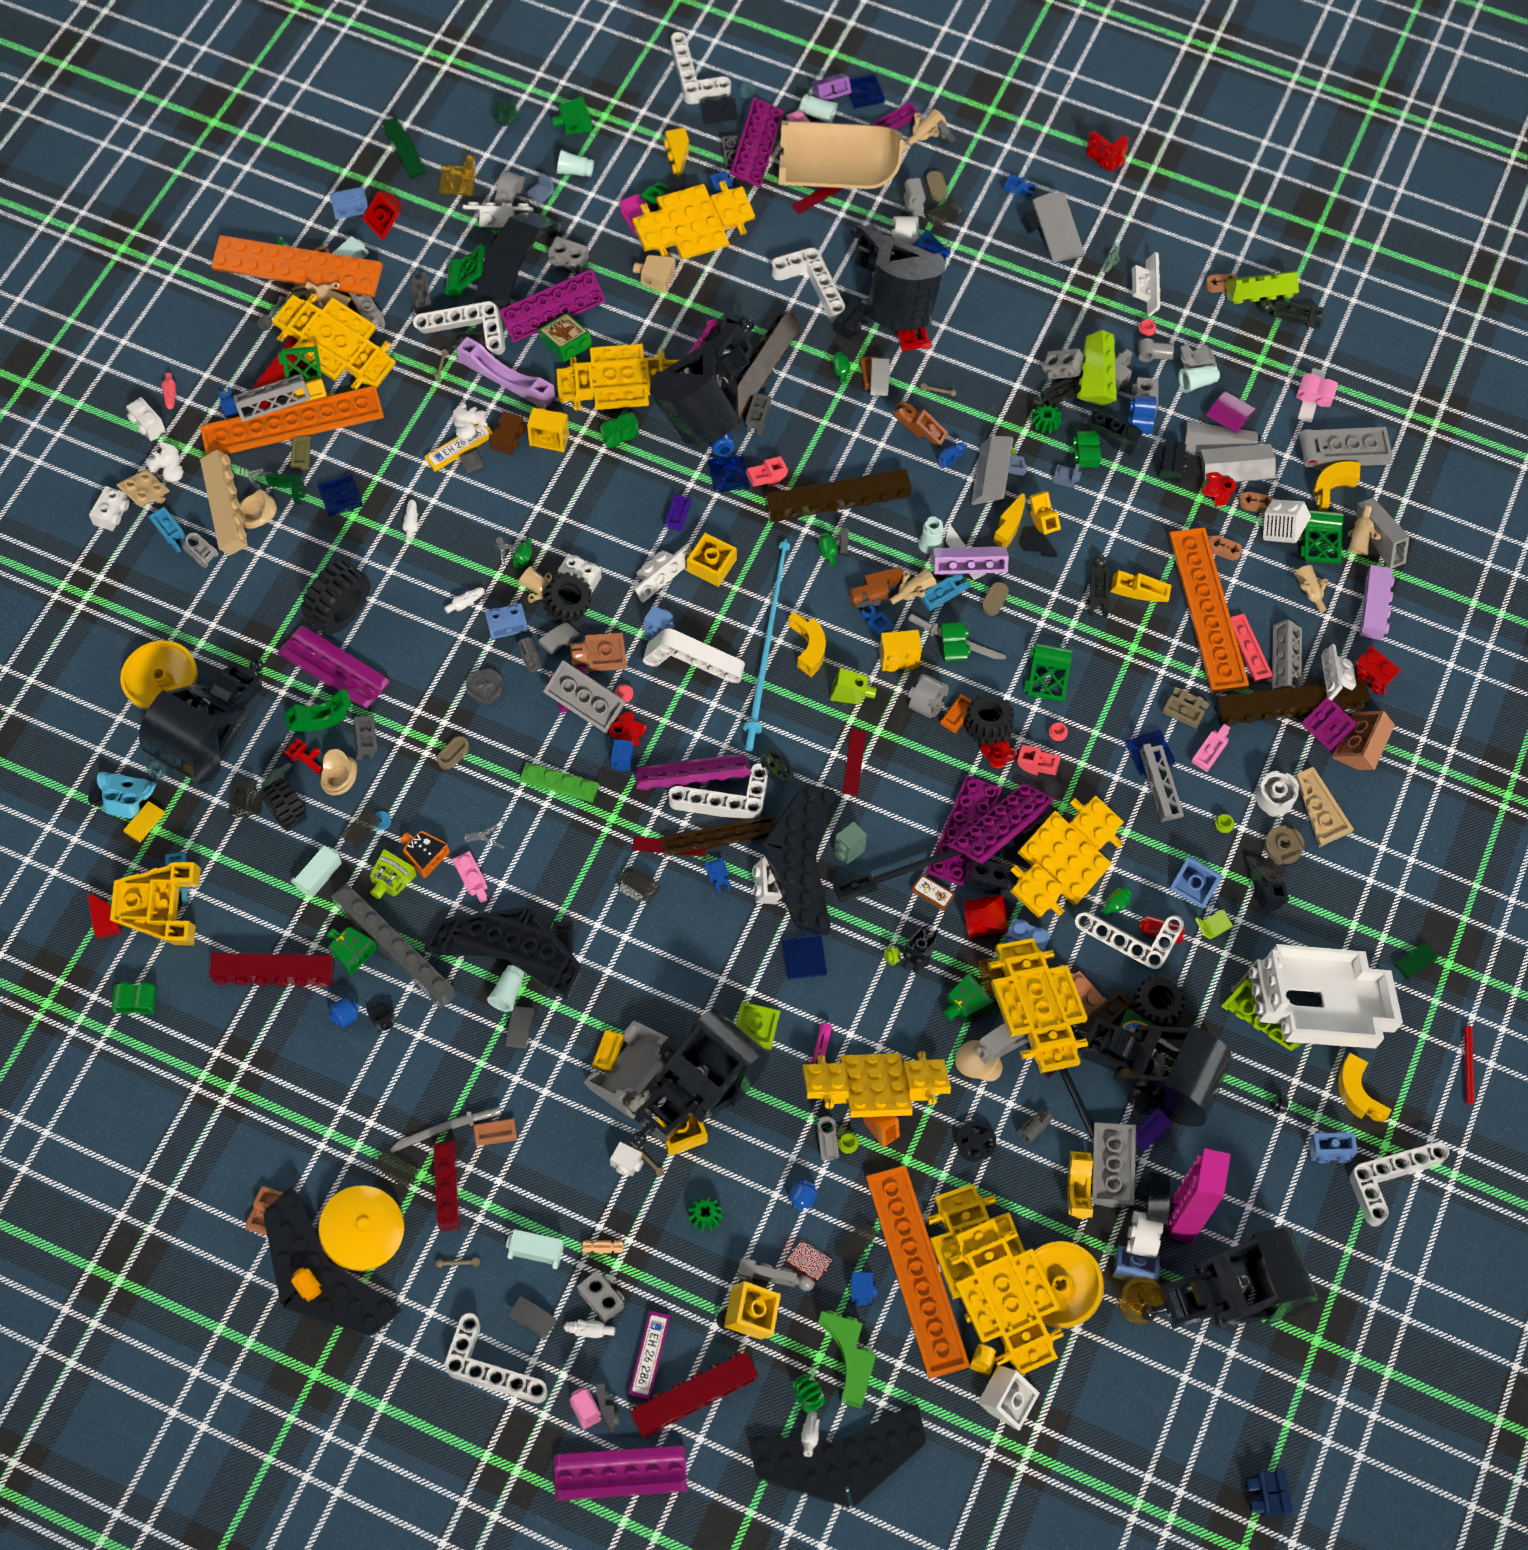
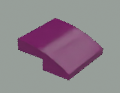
(1230, 412)
(1329, 724)

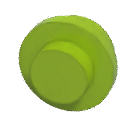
(1224, 823)
(892, 955)
(848, 1143)

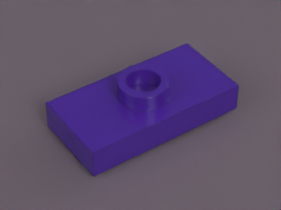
(677, 512)
(1152, 1129)

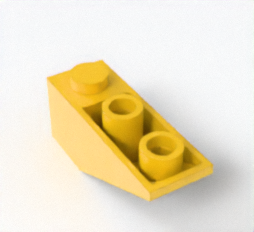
(678, 149)

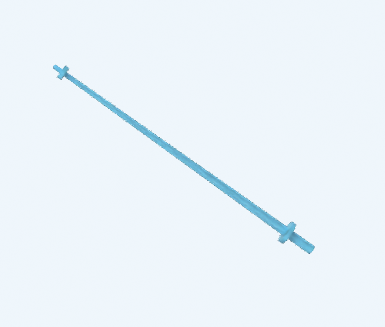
(753, 727)

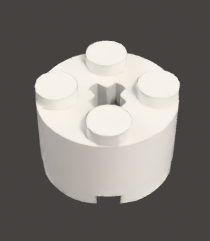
(905, 228)
(1277, 793)
(1144, 1236)

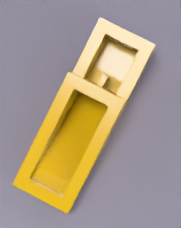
(1010, 522)
(1140, 587)

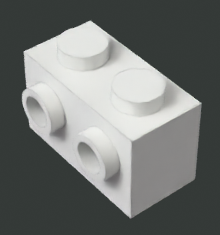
(146, 419)
(109, 508)
(588, 571)
(765, 886)

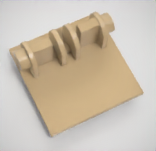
(144, 488)

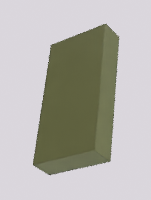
(301, 453)

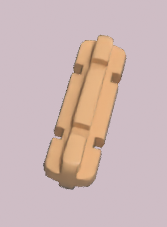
(602, 1246)

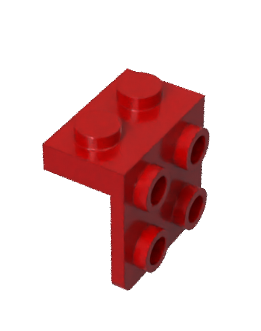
(1106, 153)
(1376, 670)

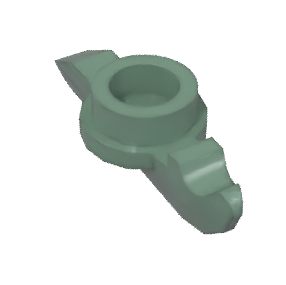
(1113, 258)
(276, 774)

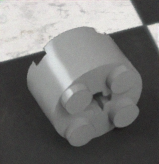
(927, 696)

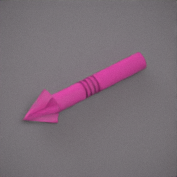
(711, 326)

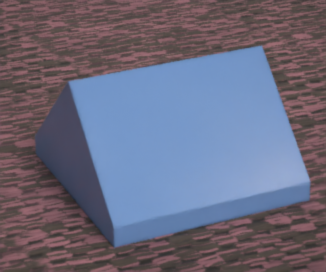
(1196, 882)
(1132, 1266)

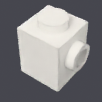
(626, 1159)

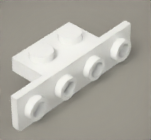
(496, 215)
(1146, 283)
(660, 571)
(1337, 672)

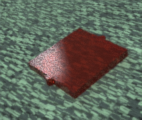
(808, 1261)

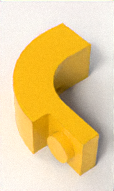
(1338, 474)
(813, 656)
(1353, 1093)
(1080, 1185)

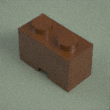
(507, 436)

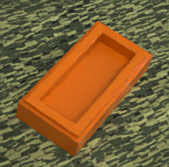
(956, 714)

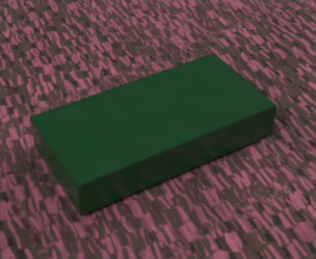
(1416, 960)

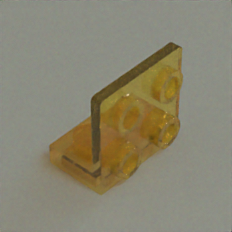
(458, 179)

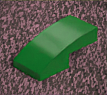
(652, 193)

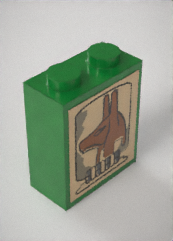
(565, 337)

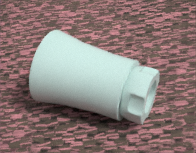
(818, 108)
(574, 164)
(1197, 377)
(931, 535)
(506, 990)

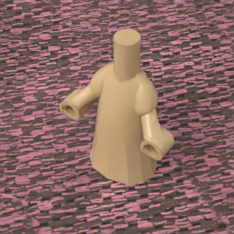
(927, 127)
(325, 293)
(1361, 533)
(536, 583)
(1310, 585)
(914, 587)

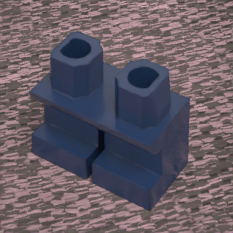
(1272, 1493)

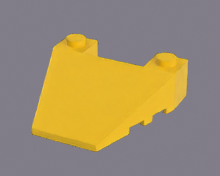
(151, 902)

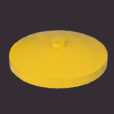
(156, 668)
(361, 1228)
(1074, 1282)

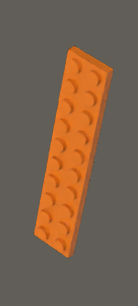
(296, 265)
(296, 420)
(1208, 610)
(917, 1272)

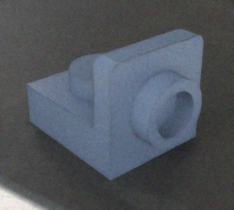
(542, 189)
(1017, 465)
(1067, 476)

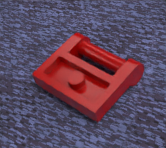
(908, 339)

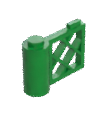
(464, 271)
(303, 350)
(1321, 523)
(1049, 657)

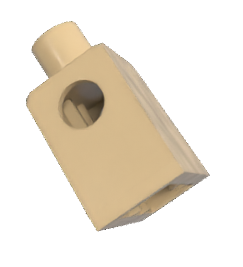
(656, 272)

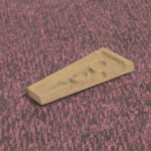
(1323, 811)

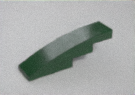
(403, 148)

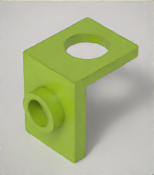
(1214, 924)

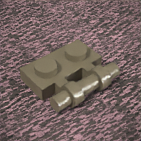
(1184, 711)

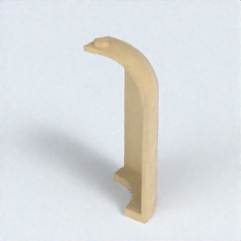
(839, 154)

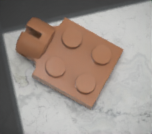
(600, 652)
(1089, 996)

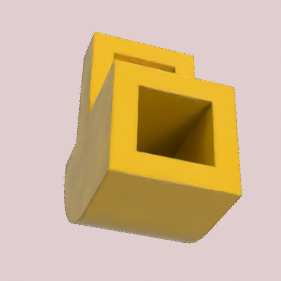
(1042, 515)

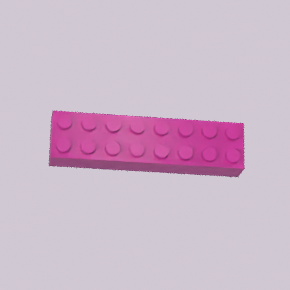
(1197, 1195)

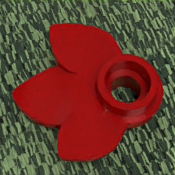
(1217, 489)
(630, 729)
(999, 754)

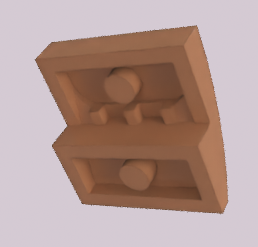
(264, 1199)

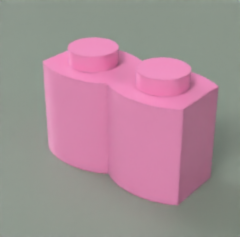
(1317, 390)
(585, 1408)

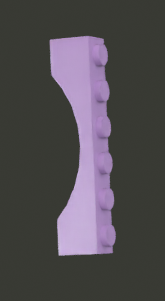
(479, 359)

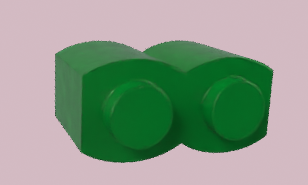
(619, 429)
(1087, 448)
(954, 642)
(134, 998)

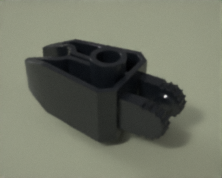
(918, 949)

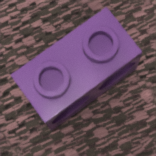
(831, 87)

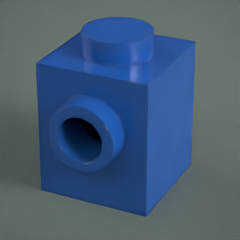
(718, 177)
(622, 755)
(862, 1288)

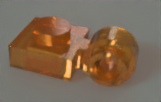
(987, 974)

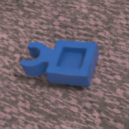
(1017, 184)
(228, 404)
(949, 455)
(877, 622)
(717, 873)

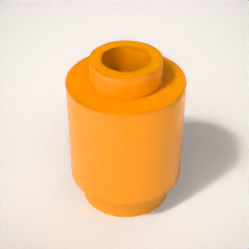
(306, 1284)

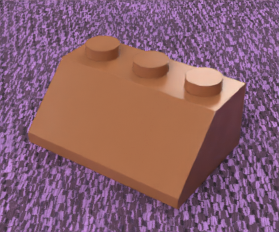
(1366, 740)

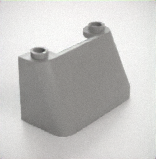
(634, 1070)

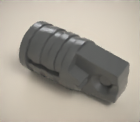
(529, 654)
(1034, 1126)

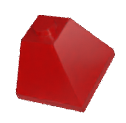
(382, 213)
(985, 916)

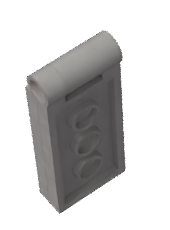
(1332, 446)

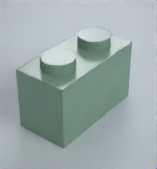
(850, 843)

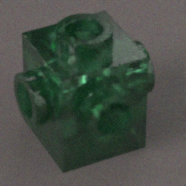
(510, 112)

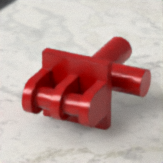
(300, 754)

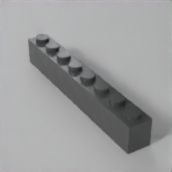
(394, 946)

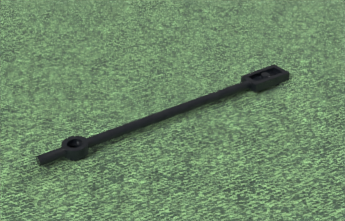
(866, 883)

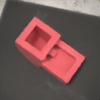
(769, 473)
(1035, 761)

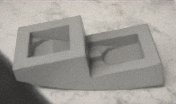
(879, 376)
(559, 636)

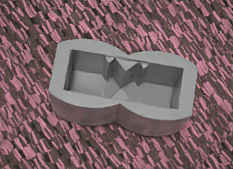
(914, 197)

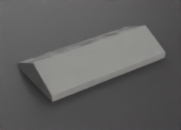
(1058, 226)
(1206, 436)
(1240, 462)
(992, 469)
(584, 696)
(1114, 1165)

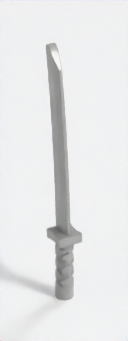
(936, 630)
(469, 1119)

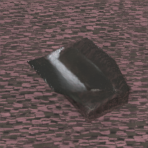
(244, 799)
(637, 885)

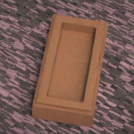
(495, 1132)

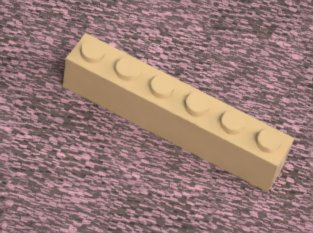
(224, 502)

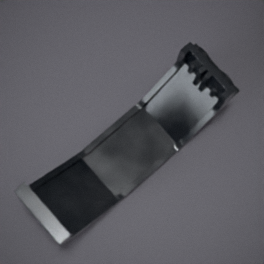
(508, 254)

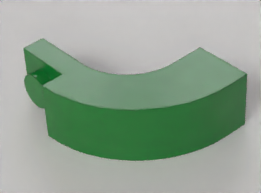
(318, 717)

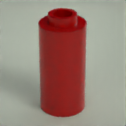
(1151, 926)

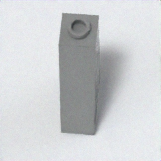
(1393, 541)
(998, 1044)

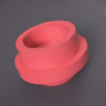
(1147, 327)
(624, 692)
(1058, 731)

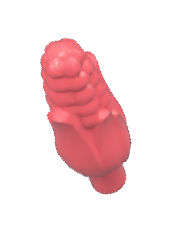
(169, 391)

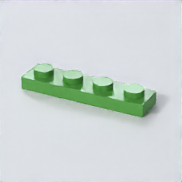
(559, 782)

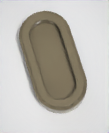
(936, 185)
(995, 599)
(453, 752)

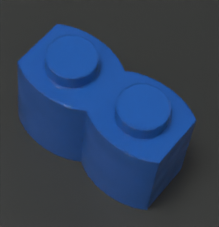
(1143, 413)

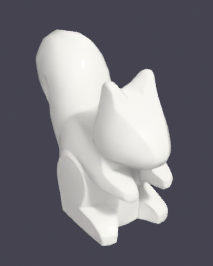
(465, 421)
(166, 459)

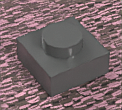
(945, 132)
(471, 461)
(842, 540)

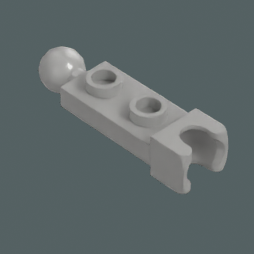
(367, 309)
(749, 1270)

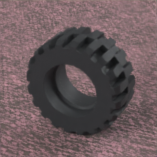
(335, 597)

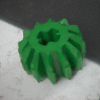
(1046, 418)
(698, 1208)
(808, 1393)

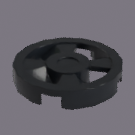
(774, 762)
(975, 1141)

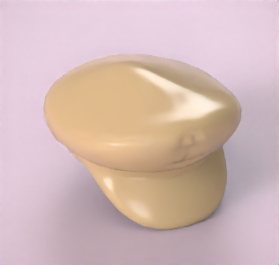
(257, 509)
(338, 772)
(972, 1066)

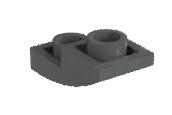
(729, 146)
(519, 1027)
(532, 1316)
(608, 1412)

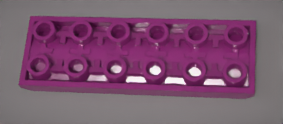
(756, 142)
(539, 309)
(333, 666)
(691, 771)
(972, 803)
(1002, 823)
(620, 1473)

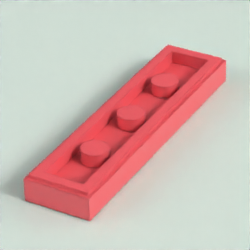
(1250, 649)

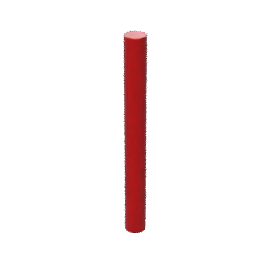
(1469, 1071)

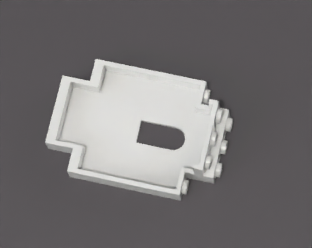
(1355, 999)

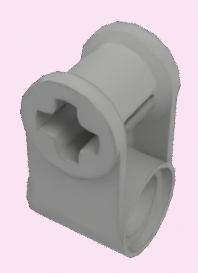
(201, 550)

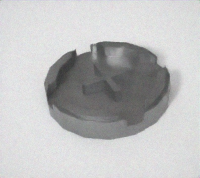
(484, 686)

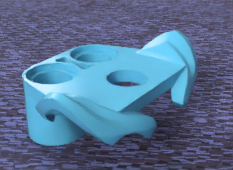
(123, 800)

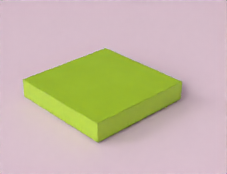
(758, 1023)

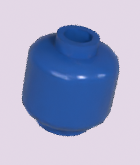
(723, 446)
(343, 1012)
(802, 1195)

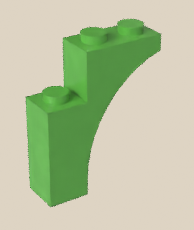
(857, 1362)

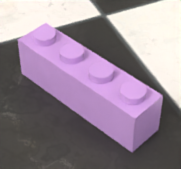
(970, 560)
(1376, 602)

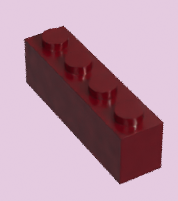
(446, 1186)

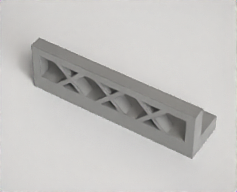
(270, 391)
(1284, 655)
(1157, 784)

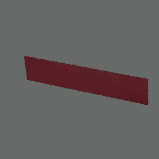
(814, 198)
(854, 762)
(654, 845)

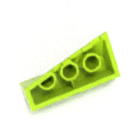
(1262, 286)
(1099, 373)
(1243, 1005)

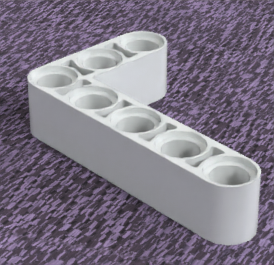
(695, 90)
(811, 262)
(465, 320)
(676, 644)
(724, 799)
(1130, 941)
(1391, 1171)
(484, 1379)

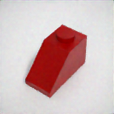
(100, 918)

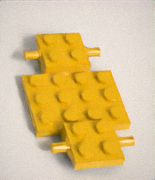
(693, 220)
(340, 339)
(614, 377)
(1066, 857)
(1039, 1004)
(876, 1083)
(959, 1212)
(1006, 1296)

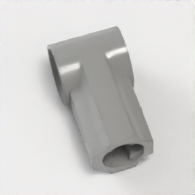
(1149, 350)
(828, 1140)

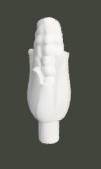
(410, 520)
(462, 601)
(590, 1329)
(810, 1433)

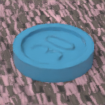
(386, 820)

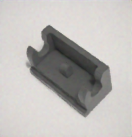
(421, 294)
(758, 413)
(364, 736)

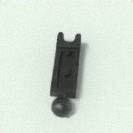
(1294, 312)
(1058, 393)
(1099, 586)

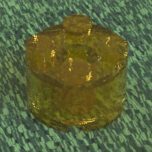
(1130, 1295)

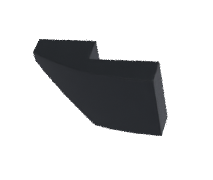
(1038, 543)

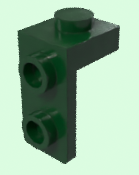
(288, 481)

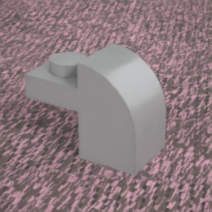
(508, 186)
(1198, 358)
(1122, 372)

